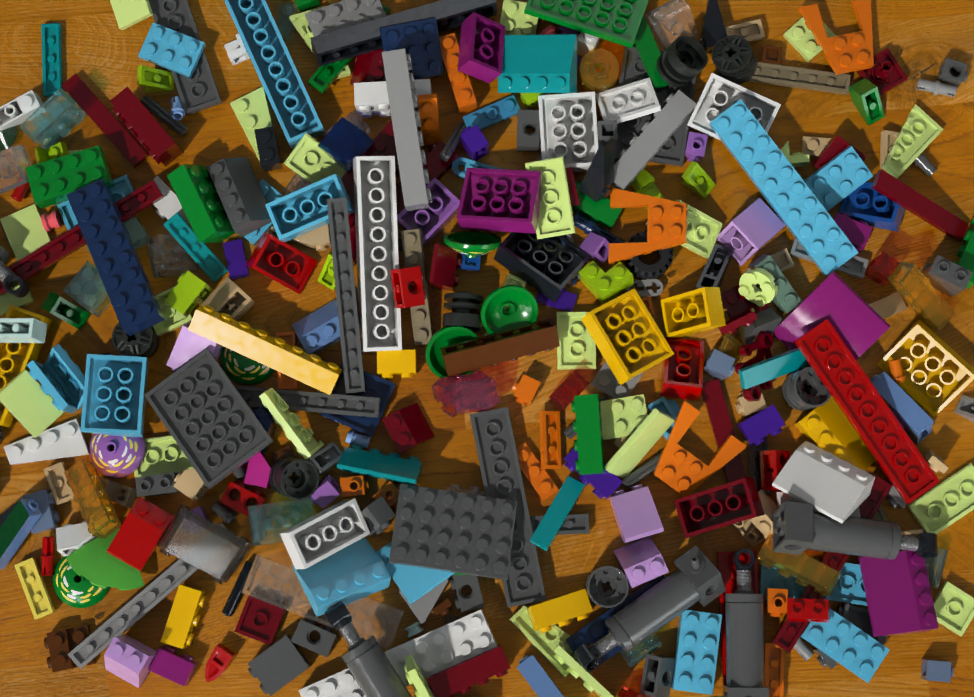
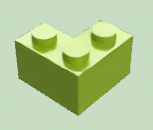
(606, 285)
(188, 293)

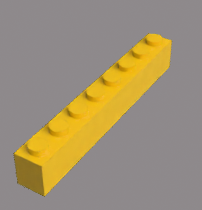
(265, 349)

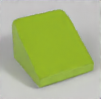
(530, 99)

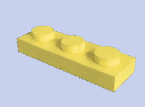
(34, 588)

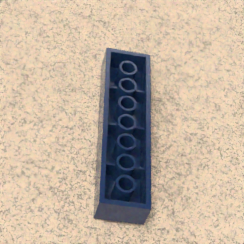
(115, 257)

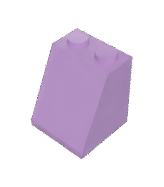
(750, 231)
(189, 346)
(635, 513)
(640, 561)
(129, 659)

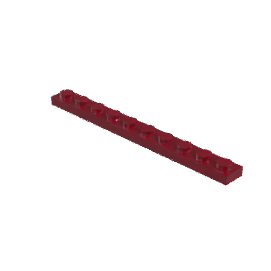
(74, 239)
(792, 630)

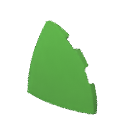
(102, 568)

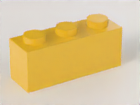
(560, 611)
(183, 616)

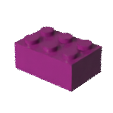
(481, 48)

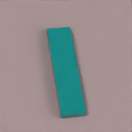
(51, 58)
(198, 251)
(772, 368)
(557, 513)

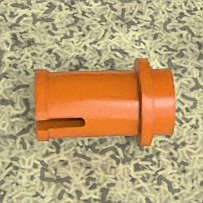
(896, 370)

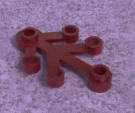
(763, 343)

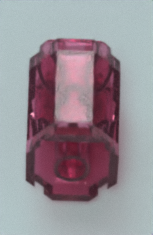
(466, 393)

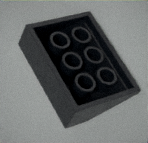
(542, 268)

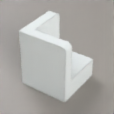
(236, 51)

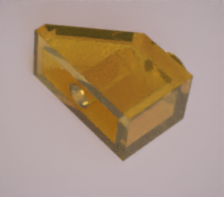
(730, 347)

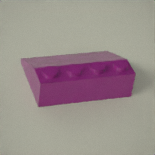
(500, 200)
(898, 594)

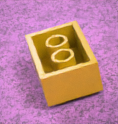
(693, 312)

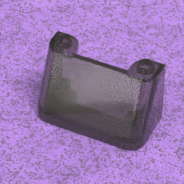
(204, 544)

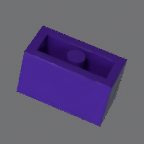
(474, 143)
(761, 425)

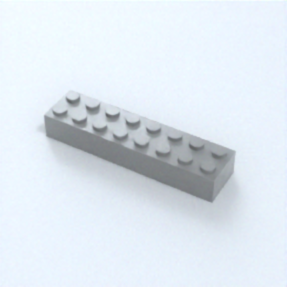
(405, 128)

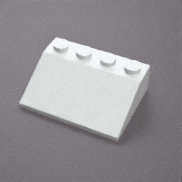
(720, 95)
(569, 128)
(824, 481)

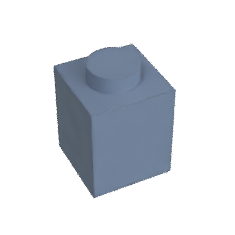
(936, 670)

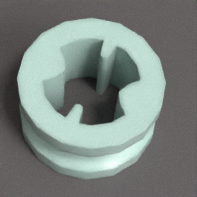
(413, 629)

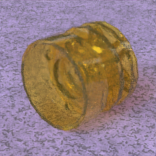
(598, 81)

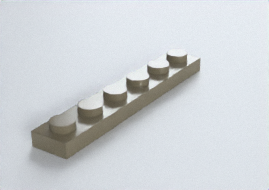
(801, 78)
(420, 315)

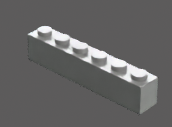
(652, 139)

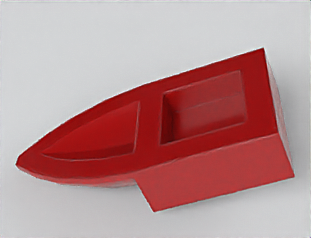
(218, 662)

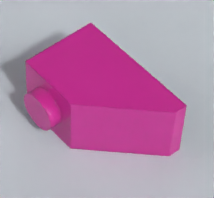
(258, 471)

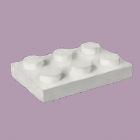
(628, 101)

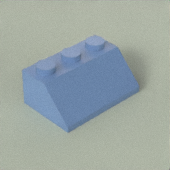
(319, 329)

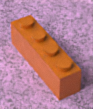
(458, 80)

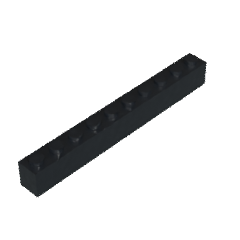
(366, 36)

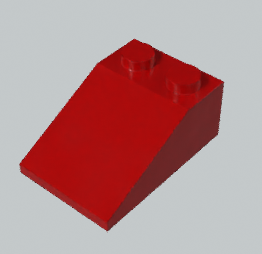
(281, 262)
(684, 370)
(140, 534)

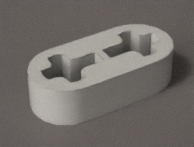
(646, 284)

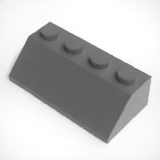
(240, 194)

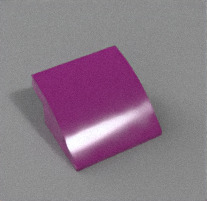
(846, 311)

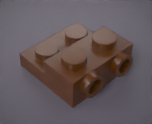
(62, 643)

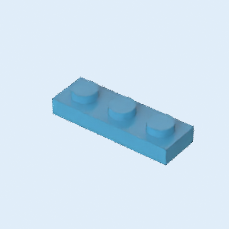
(493, 113)

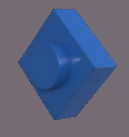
(470, 263)

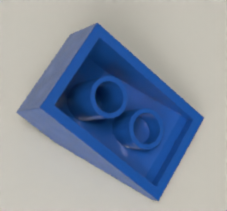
(872, 208)

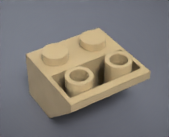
(230, 300)
(759, 528)

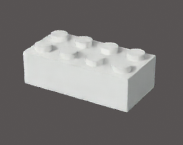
(373, 99)
(325, 533)

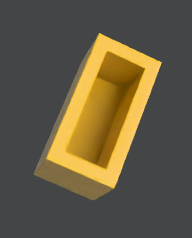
(397, 363)

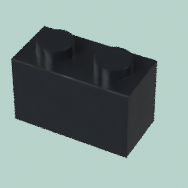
(268, 149)

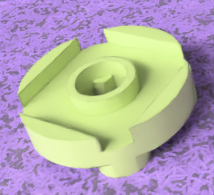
(751, 292)

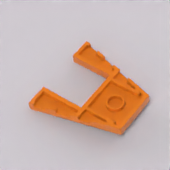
(847, 51)
(664, 226)
(680, 467)

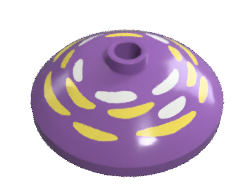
(120, 462)

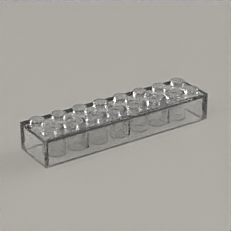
(280, 587)

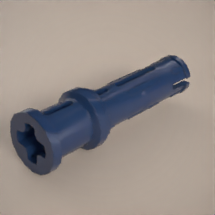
(588, 225)

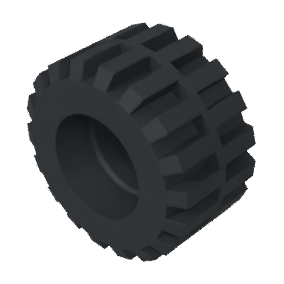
(648, 271)

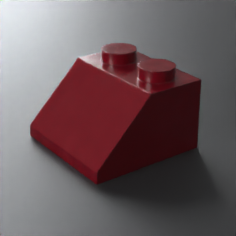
(369, 68)
(444, 268)
(408, 428)

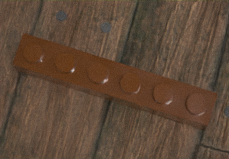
(500, 347)

